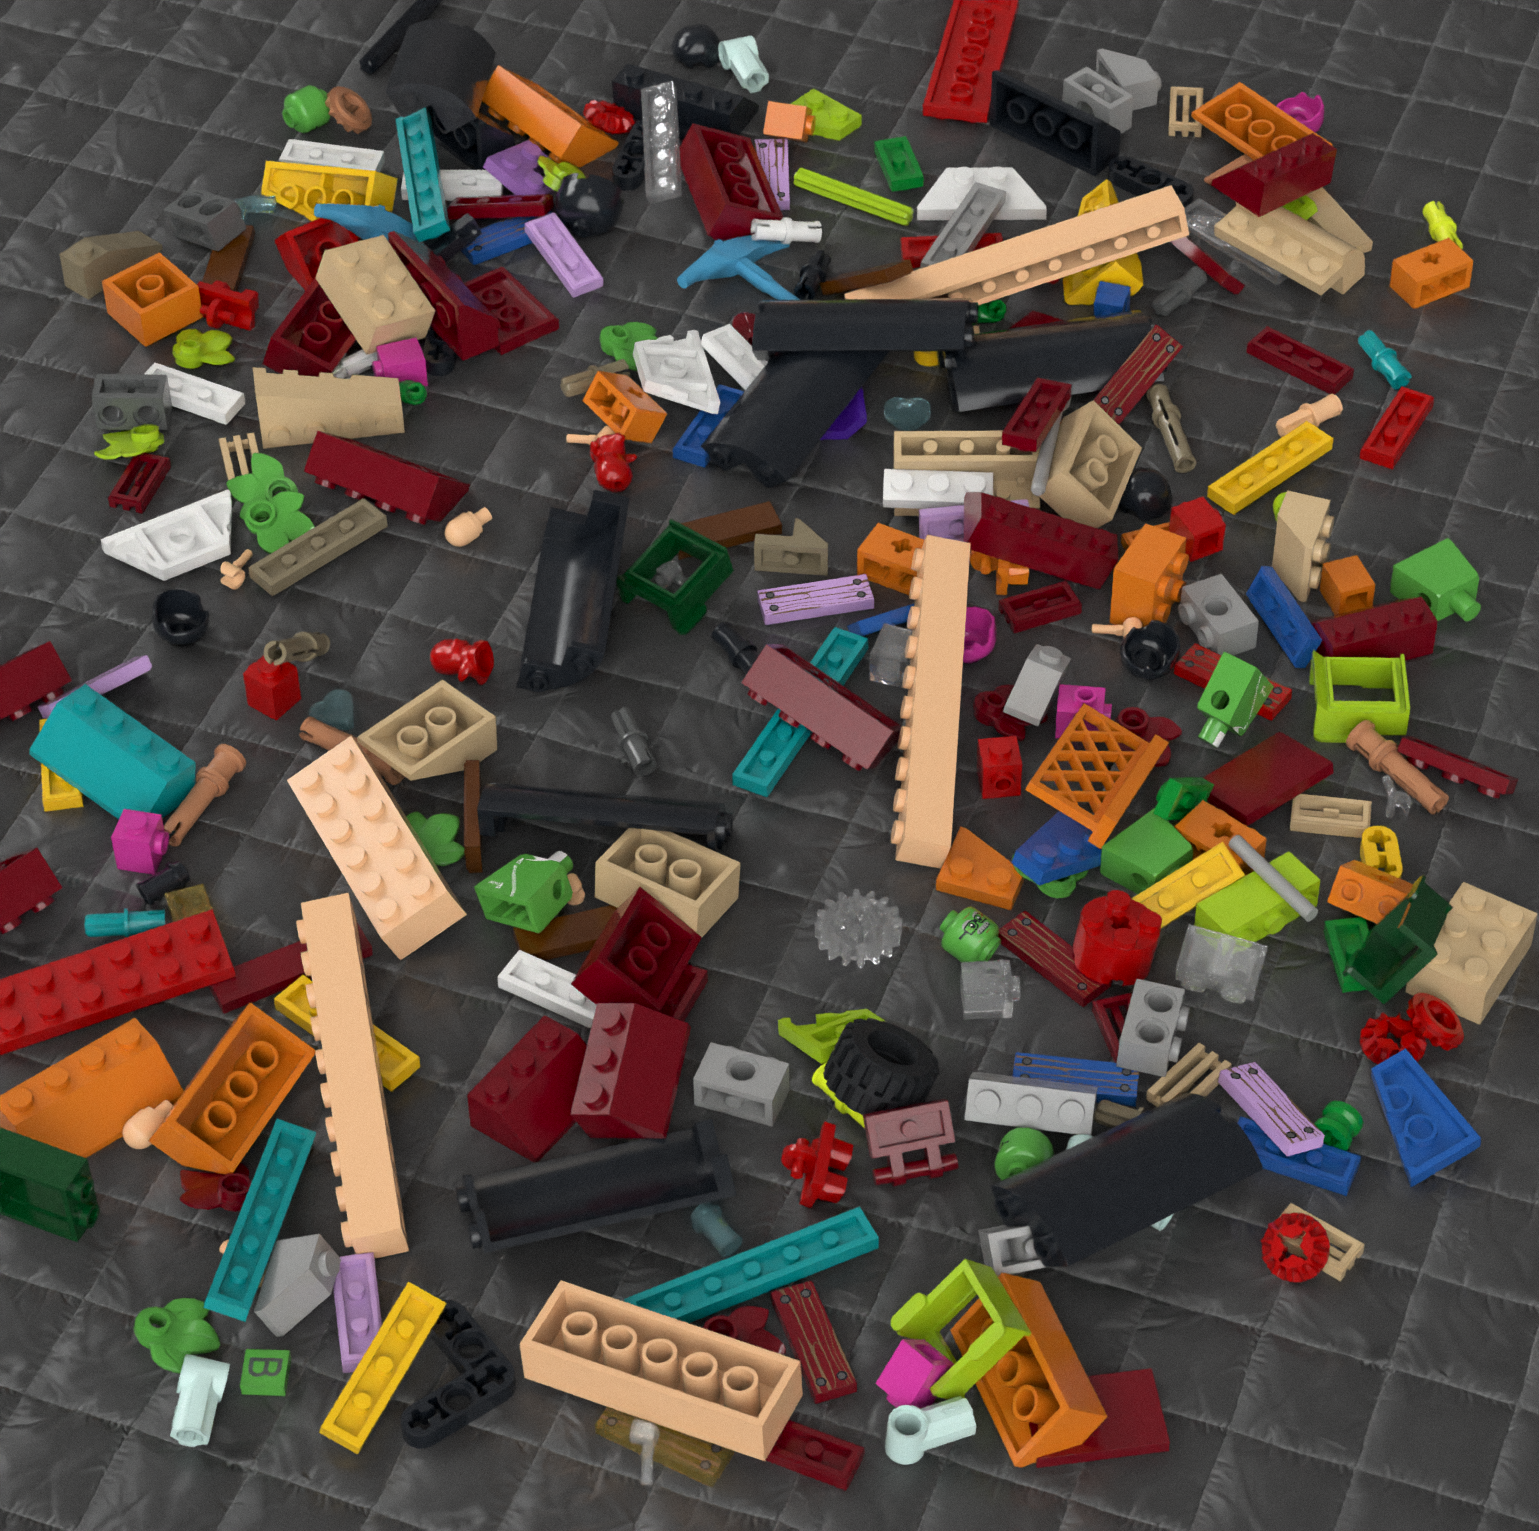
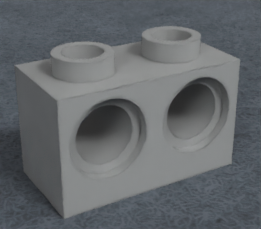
(1151, 1028)

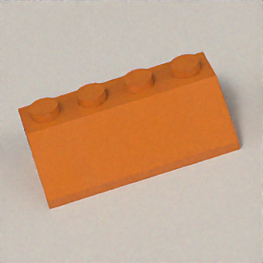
(544, 119)
(1250, 121)
(92, 1092)
(233, 1094)
(1035, 1379)

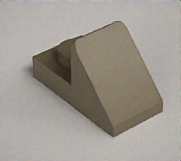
(798, 554)

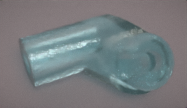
(256, 203)

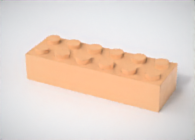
(376, 848)
(662, 1370)

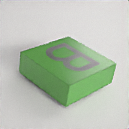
(265, 1372)

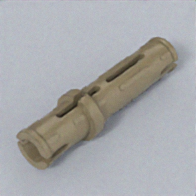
(1161, 402)
(299, 647)

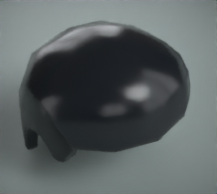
(695, 45)
(1147, 494)
(179, 616)
(1150, 650)

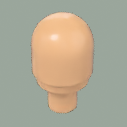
(466, 527)
(143, 1125)

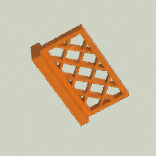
(1132, 773)

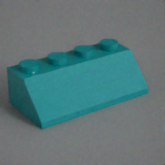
(112, 756)

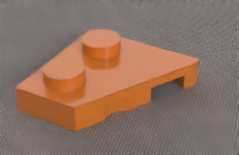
(979, 872)

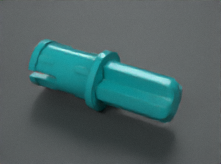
(1384, 360)
(124, 923)

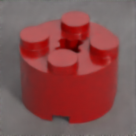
(1116, 939)

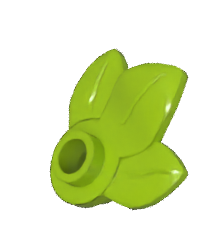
(556, 172)
(195, 348)
(131, 442)

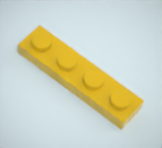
(1270, 467)
(395, 1060)
(382, 1368)

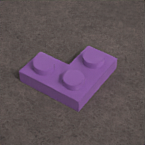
(519, 169)

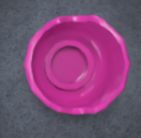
(1305, 110)
(979, 634)

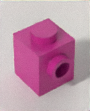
(401, 361)
(1070, 701)
(139, 841)
(912, 1373)

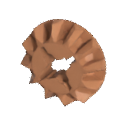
(343, 103)

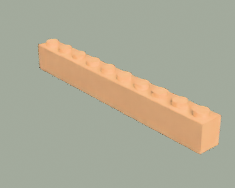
(1045, 252)
(932, 702)
(353, 1078)

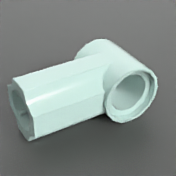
(743, 59)
(199, 1391)
(927, 1428)

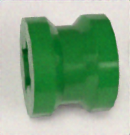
(1339, 1124)

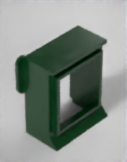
(687, 604)
(1410, 923)

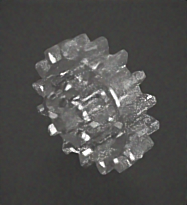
(858, 928)

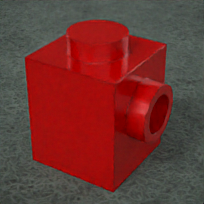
(1200, 526)
(272, 687)
(999, 767)

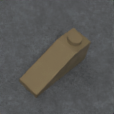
(103, 256)

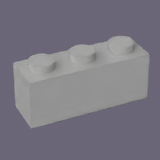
(1031, 1103)

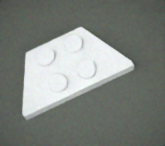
(955, 183)
(677, 371)
(177, 539)

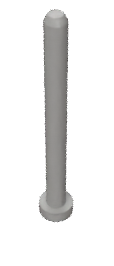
(1045, 458)

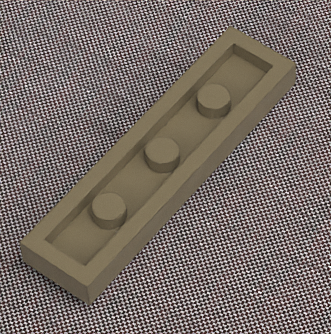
(317, 547)

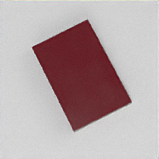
(519, 312)
(1266, 778)
(1132, 1426)

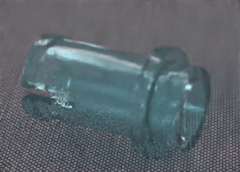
(708, 1220)

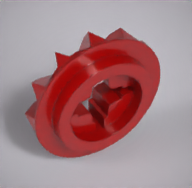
(608, 117)
(1435, 1021)
(1379, 1048)
(1314, 1244)

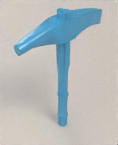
(365, 220)
(737, 258)

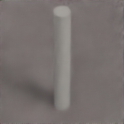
(1273, 878)

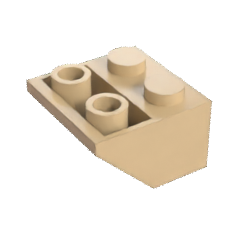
(1301, 542)

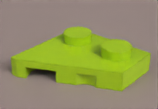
(832, 117)
(820, 1038)

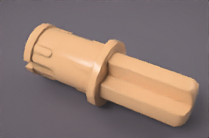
(1313, 413)

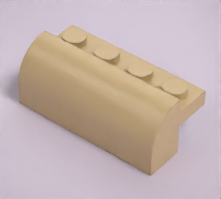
(1294, 248)
(968, 452)

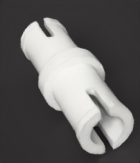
(786, 230)

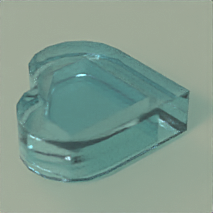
(907, 414)
(335, 710)

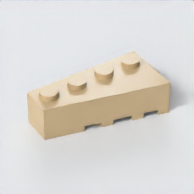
(299, 406)

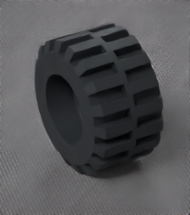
(879, 1067)

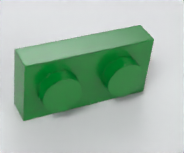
(899, 164)
(1181, 796)
(1343, 939)

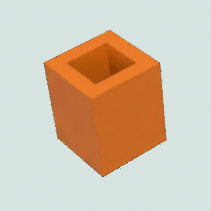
(789, 121)
(1346, 585)

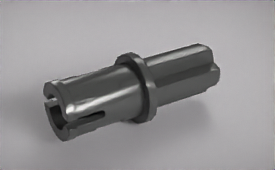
(1179, 291)
(633, 742)

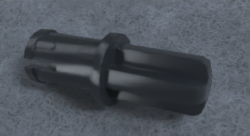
(812, 275)

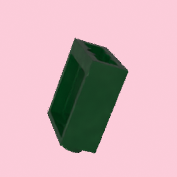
(46, 1186)

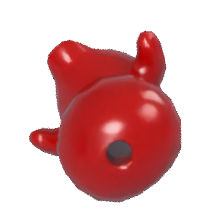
(612, 462)
(461, 658)

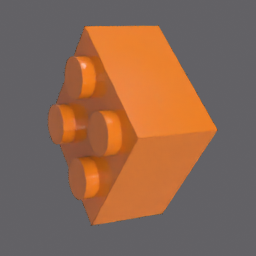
(152, 299)
(1149, 577)

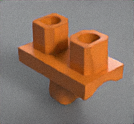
(1006, 571)

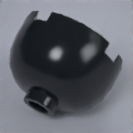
(588, 204)

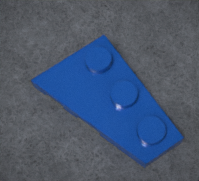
(1057, 851)
(1420, 1118)

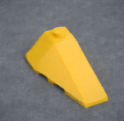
(306, 185)
(1082, 286)

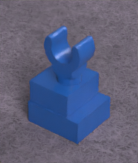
(1111, 298)

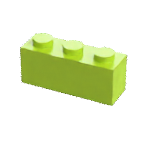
(1251, 907)

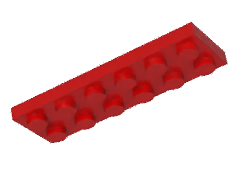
(968, 54)
(112, 980)

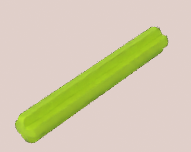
(853, 196)

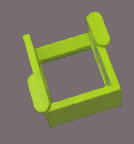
(1338, 718)
(927, 1315)

